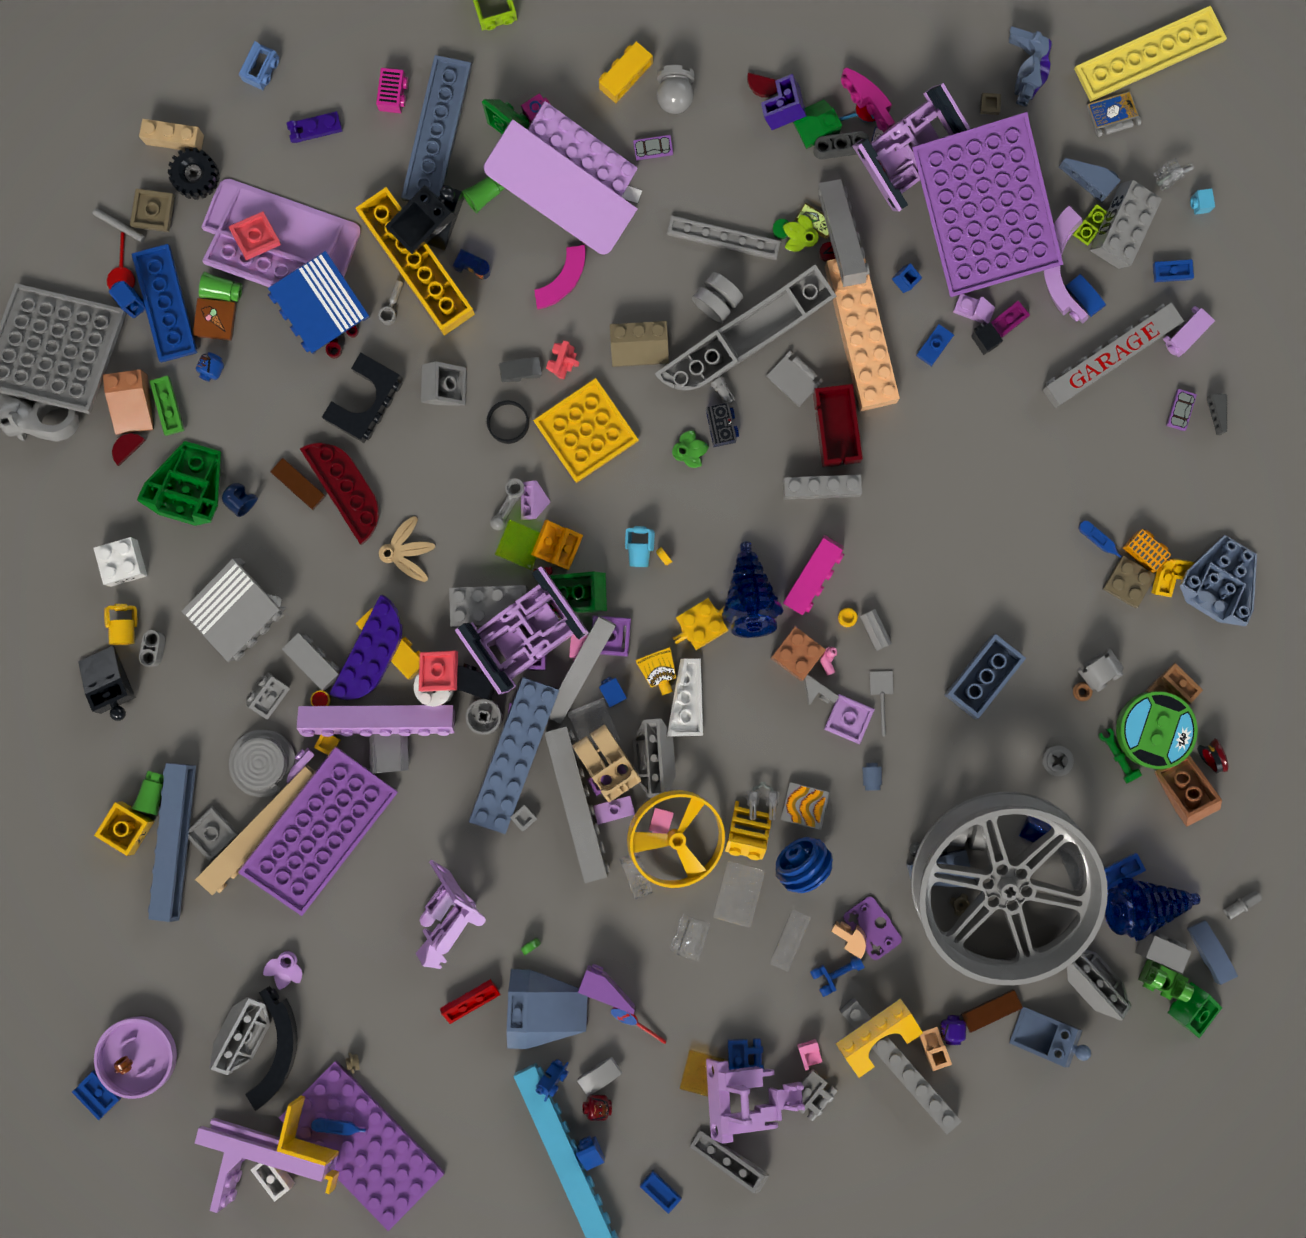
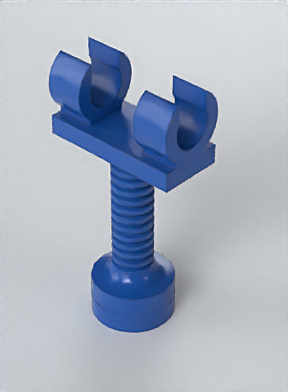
(855, 963)

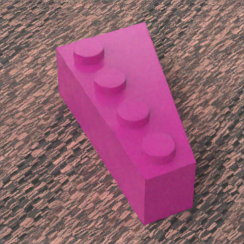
(813, 575)

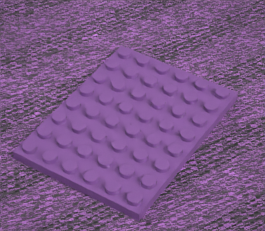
(988, 204)

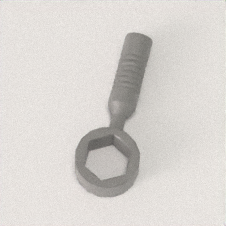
(393, 299)

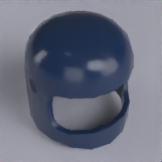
(236, 505)

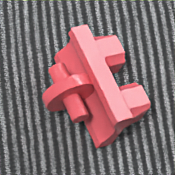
(564, 361)

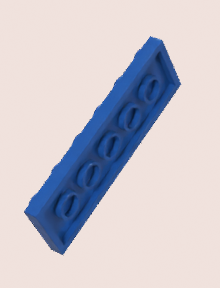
(164, 303)

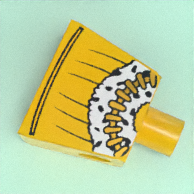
(658, 669)

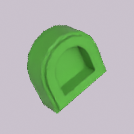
(530, 946)

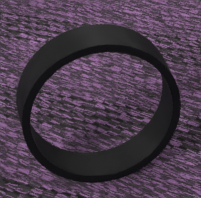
(507, 402)

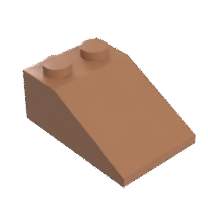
(129, 401)
(1189, 791)

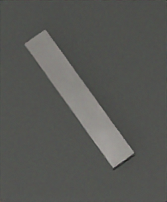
(723, 237)
(581, 667)

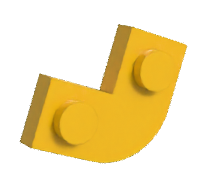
(1167, 575)

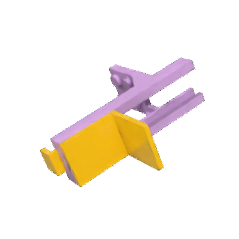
(278, 1152)

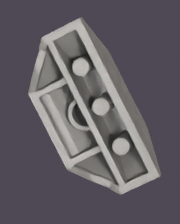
(654, 757)
(1099, 985)
(239, 1036)

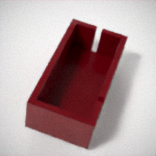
(837, 425)

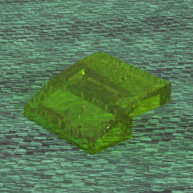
(518, 544)

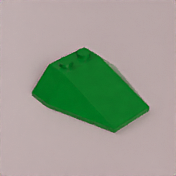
(185, 485)

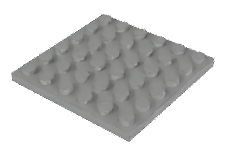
(56, 347)

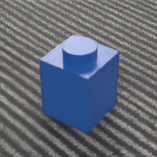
(612, 691)

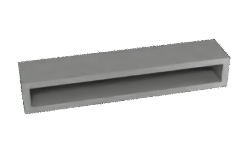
(842, 232)

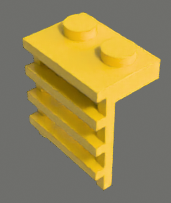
(748, 842)

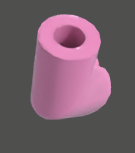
(827, 658)

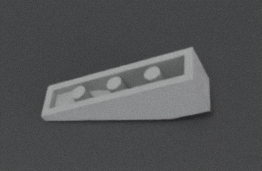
(730, 1162)

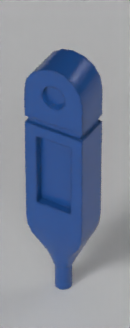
(1098, 538)
(335, 1126)

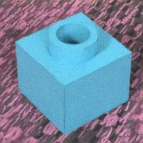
(1202, 201)

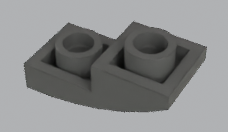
(520, 368)

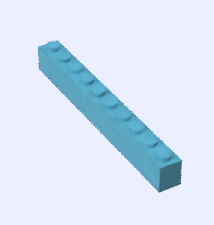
(563, 1156)

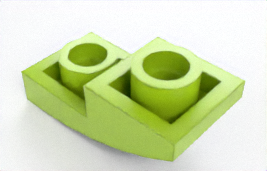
(1091, 225)

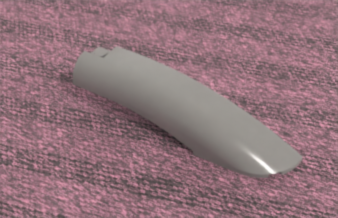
(748, 332)

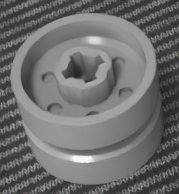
(474, 717)

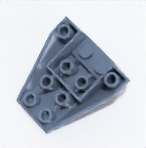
(1223, 582)
(542, 1010)

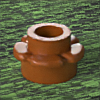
(123, 1065)

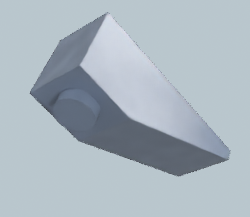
(1093, 178)

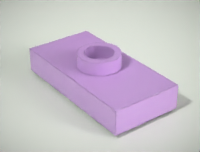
(614, 810)

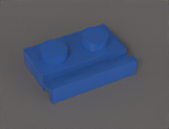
(95, 1096)

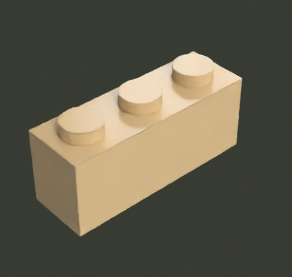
(170, 135)

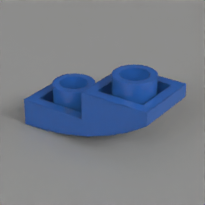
(1086, 295)

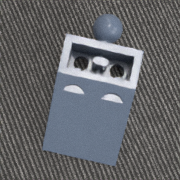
(1044, 1038)

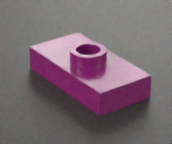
(1010, 319)

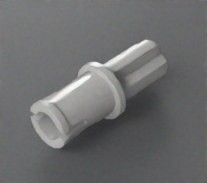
(1242, 905)

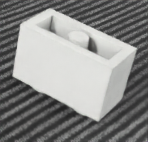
(273, 1180)

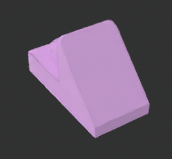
(975, 309)

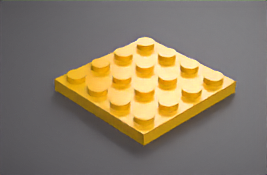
(586, 430)

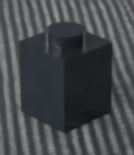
(986, 337)

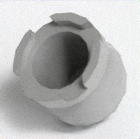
(675, 91)

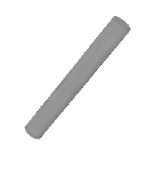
(119, 225)

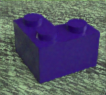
(786, 106)

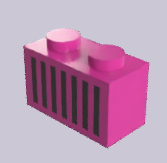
(391, 90)

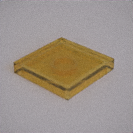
(695, 1072)

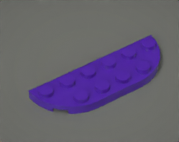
(370, 653)

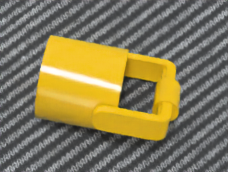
(120, 631)

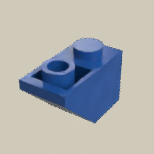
(590, 1153)

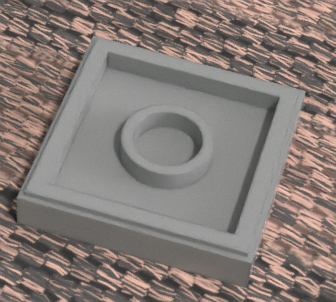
(211, 833)

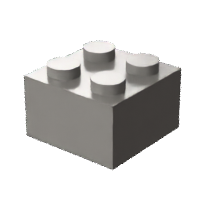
(1168, 953)

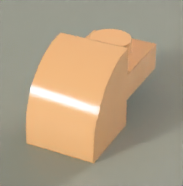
(855, 939)
(935, 1049)

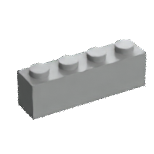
(822, 487)

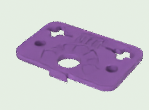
(877, 936)

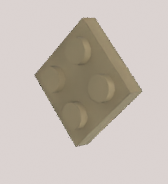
(152, 210)
(1129, 582)

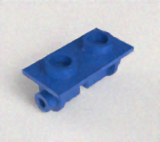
(549, 1086)

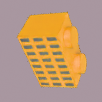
(1147, 550)

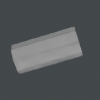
(875, 630)

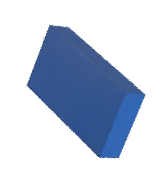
(660, 1192)

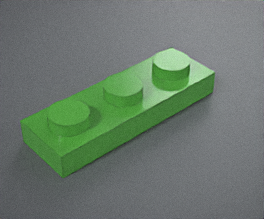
(167, 405)

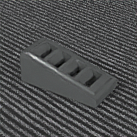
(1218, 409)

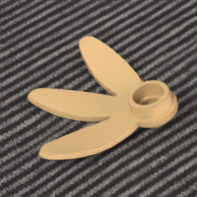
(398, 550)

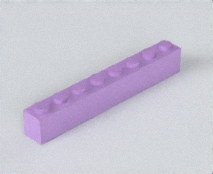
(376, 720)

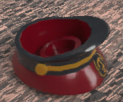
(1214, 756)

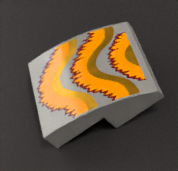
(805, 806)

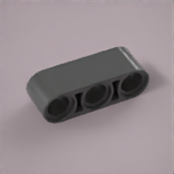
(833, 150)

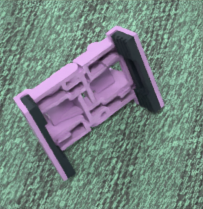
(912, 129)
(516, 646)

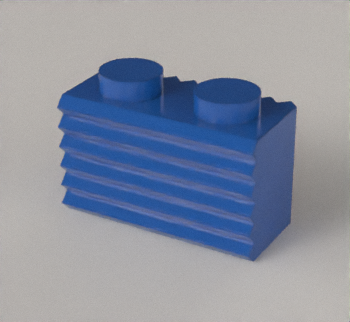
(127, 298)

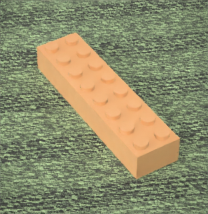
(863, 341)

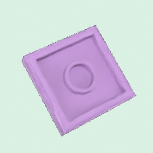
(849, 719)

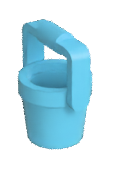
(639, 552)

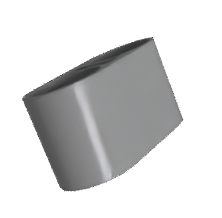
(156, 649)

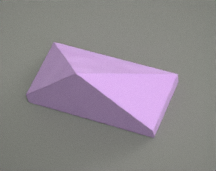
(533, 501)

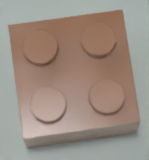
(798, 653)

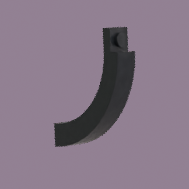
(285, 1051)

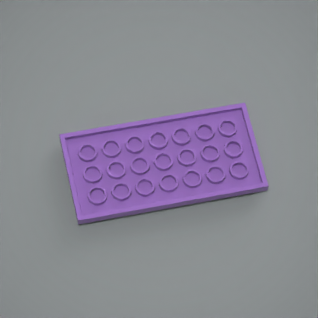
(318, 831)
(378, 1165)

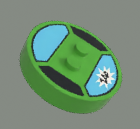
(1156, 730)

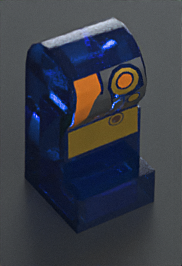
(472, 264)

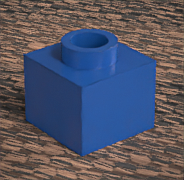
(906, 278)

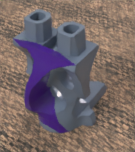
(1035, 69)

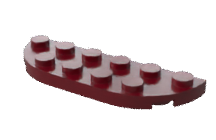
(345, 488)

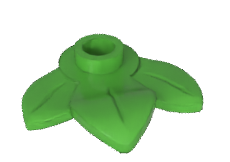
(692, 447)

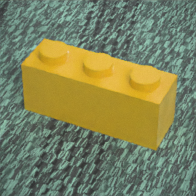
(625, 71)

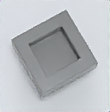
(523, 818)

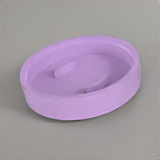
(149, 1048)

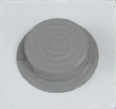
(261, 762)

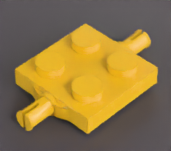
(701, 624)

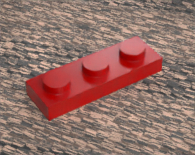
(470, 1001)

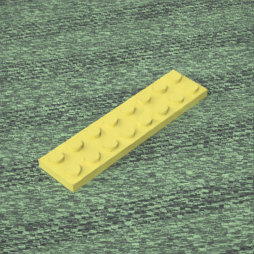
(1150, 53)

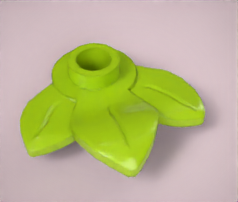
(797, 234)

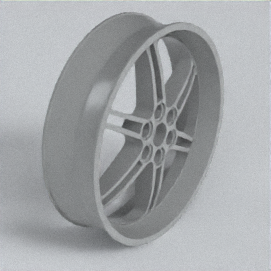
(1035, 962)

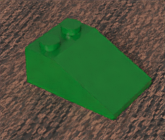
(500, 114)
(583, 591)

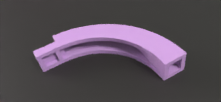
(1064, 227)

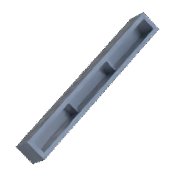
(172, 842)

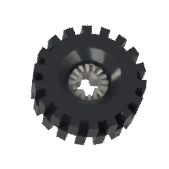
(185, 165)

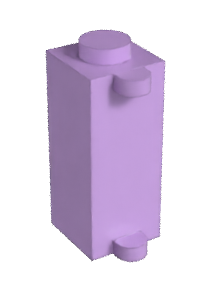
(1189, 332)

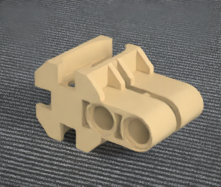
(598, 768)

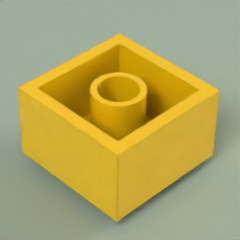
(124, 828)

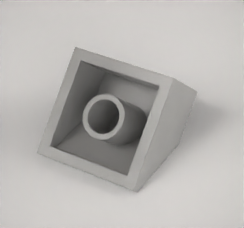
(443, 384)

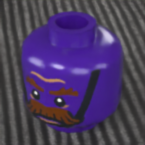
(953, 1030)

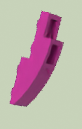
(867, 94)

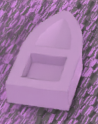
(302, 759)

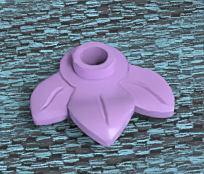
(283, 972)

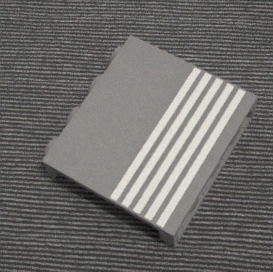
(233, 611)

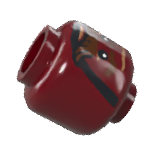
(597, 1107)

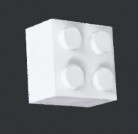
(120, 561)

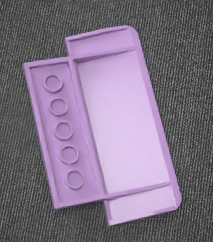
(565, 176)
(300, 229)

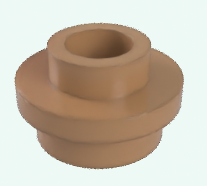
(1088, 692)

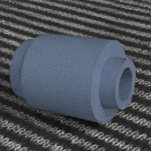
(872, 776)

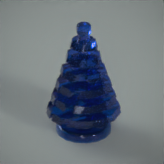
(751, 598)
(1144, 907)

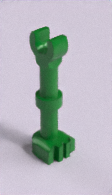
(1120, 757)

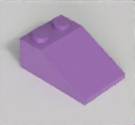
(602, 987)

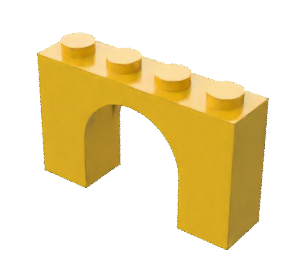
(858, 1043)

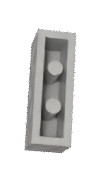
(312, 661)

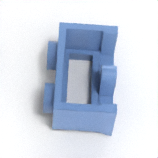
(264, 75)

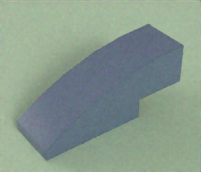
(1212, 952)

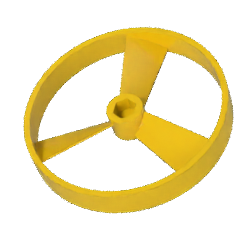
(675, 838)

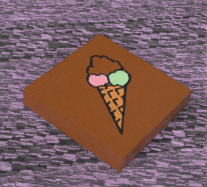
(214, 319)

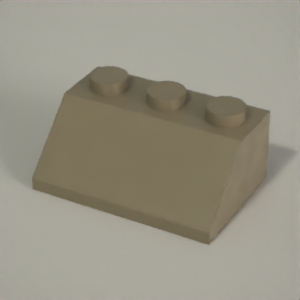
(639, 343)

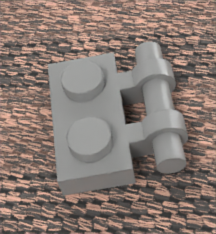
(813, 1086)

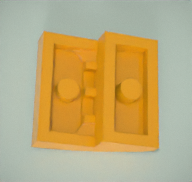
(557, 545)

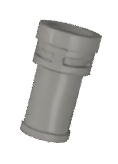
(722, 389)

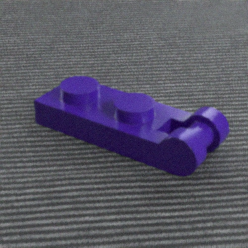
(314, 127)

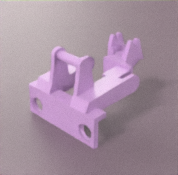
(445, 934)
(739, 1082)

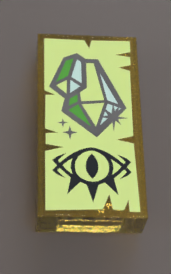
(817, 219)

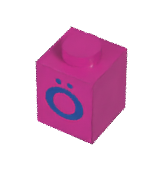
(532, 106)

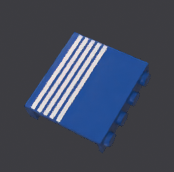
(317, 302)

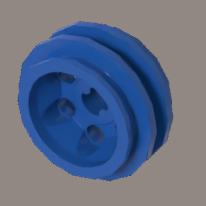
(804, 865)

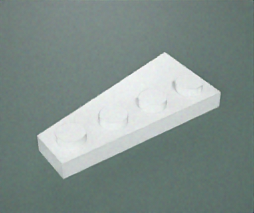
(686, 710)

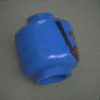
(209, 366)

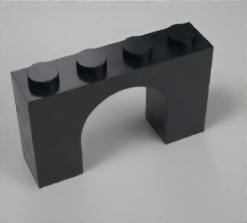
(361, 424)

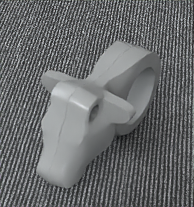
(22, 418)

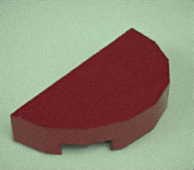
(761, 85)
(126, 446)

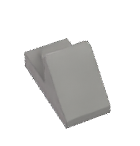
(813, 688)

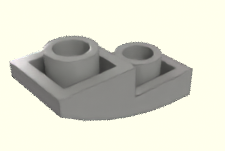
(599, 1076)

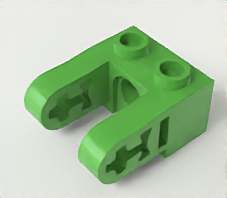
(1176, 985)

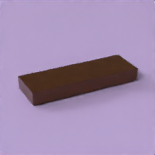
(297, 484)
(991, 1011)

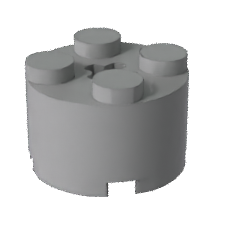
(1101, 670)

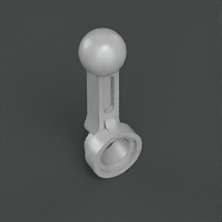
(498, 522)

